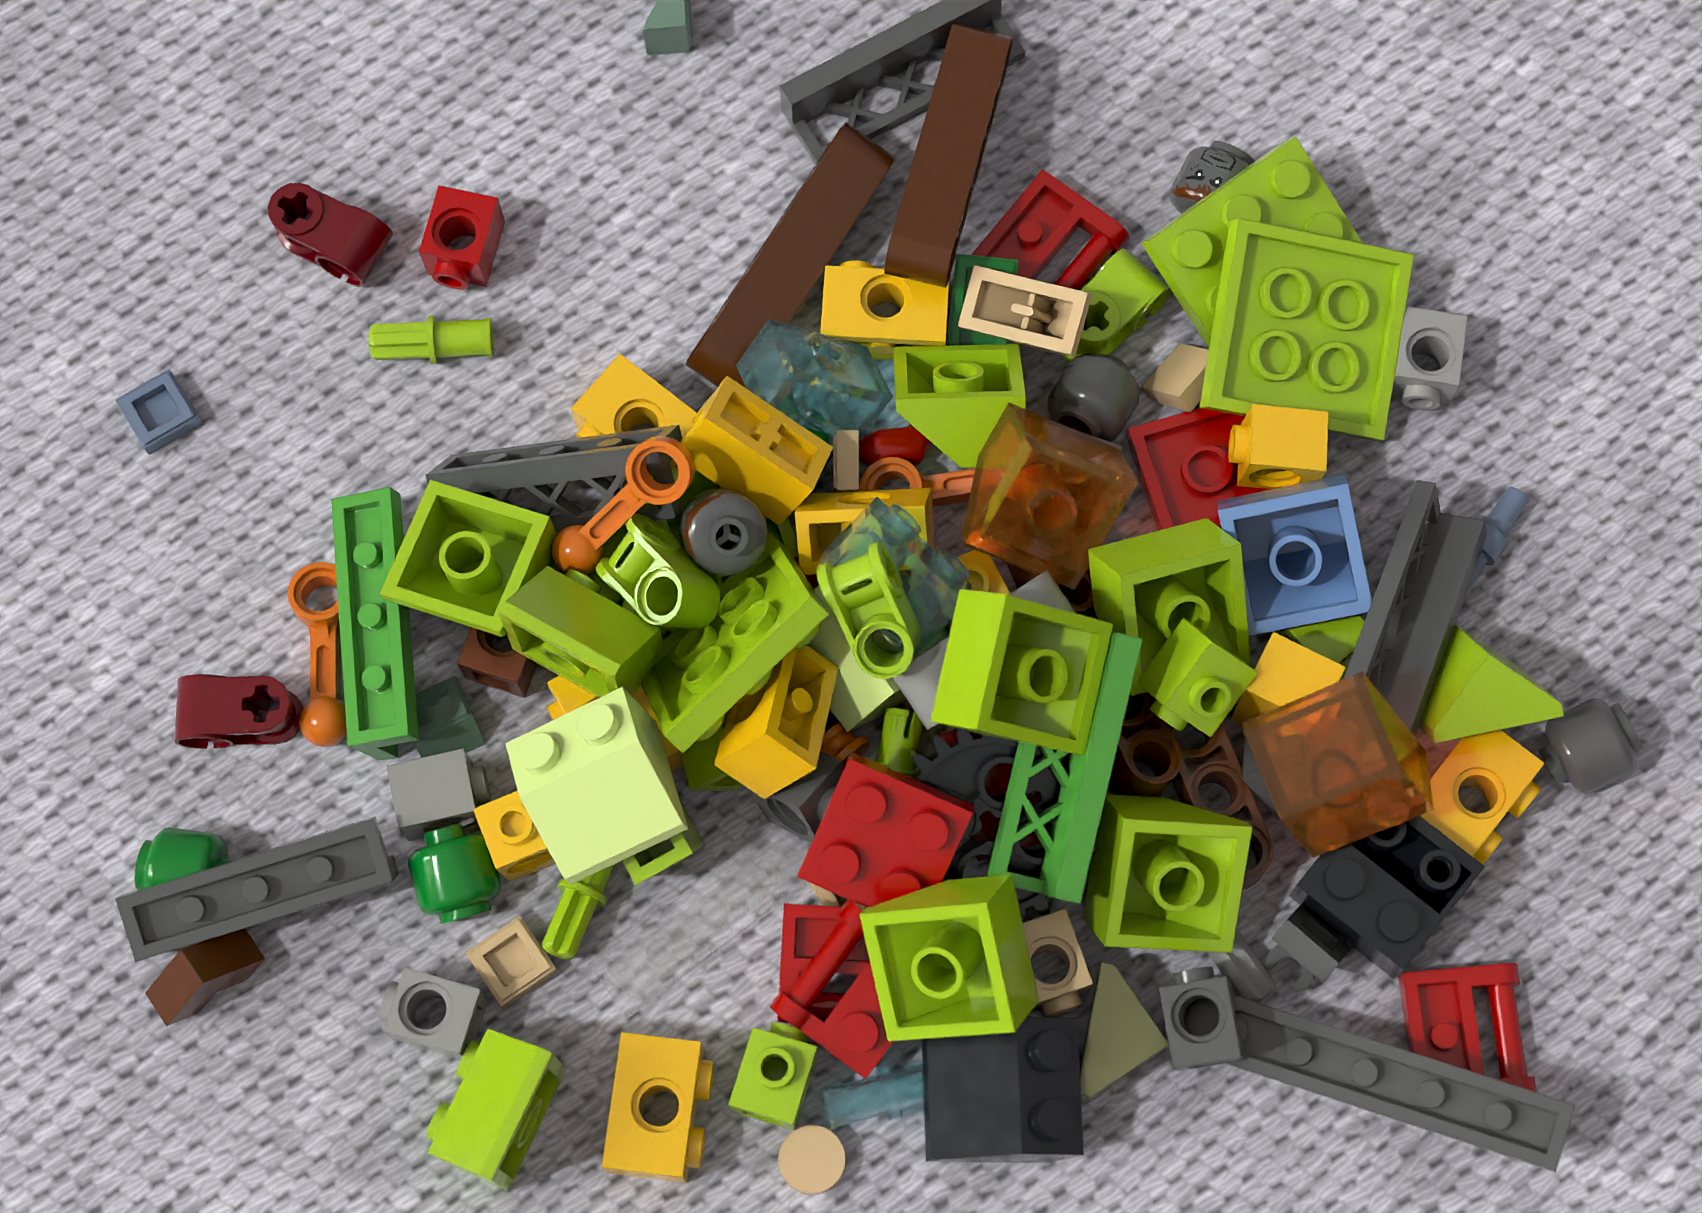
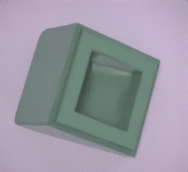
(668, 28)
(445, 720)

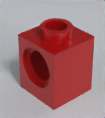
(457, 215)

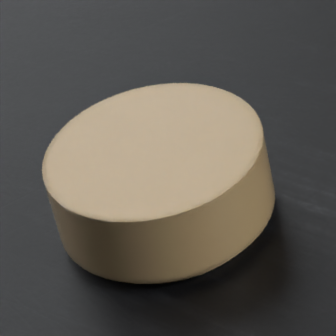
(812, 1160)

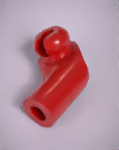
(894, 442)

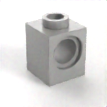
(1443, 339)
(437, 792)
(458, 1028)

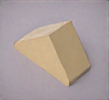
(1025, 311)

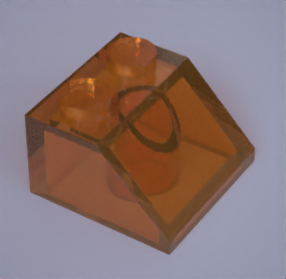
(1044, 495)
(1340, 765)

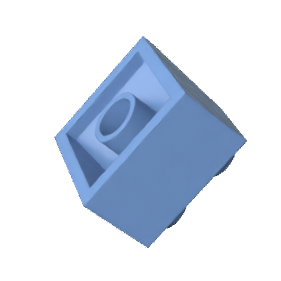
(1298, 554)

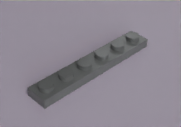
(1394, 1082)

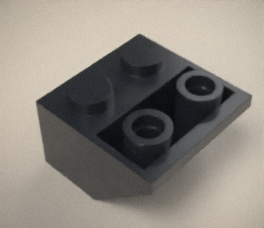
(1388, 890)

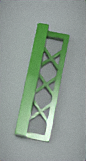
(372, 629)
(1081, 791)

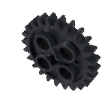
(961, 772)

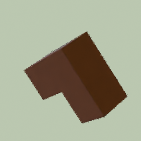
(201, 972)

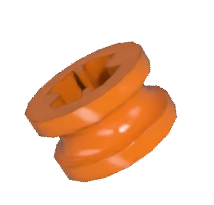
(840, 743)

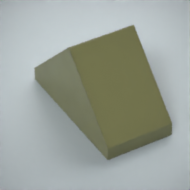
(1117, 1037)

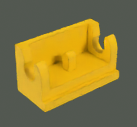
(755, 450)

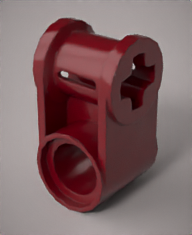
(336, 235)
(228, 708)

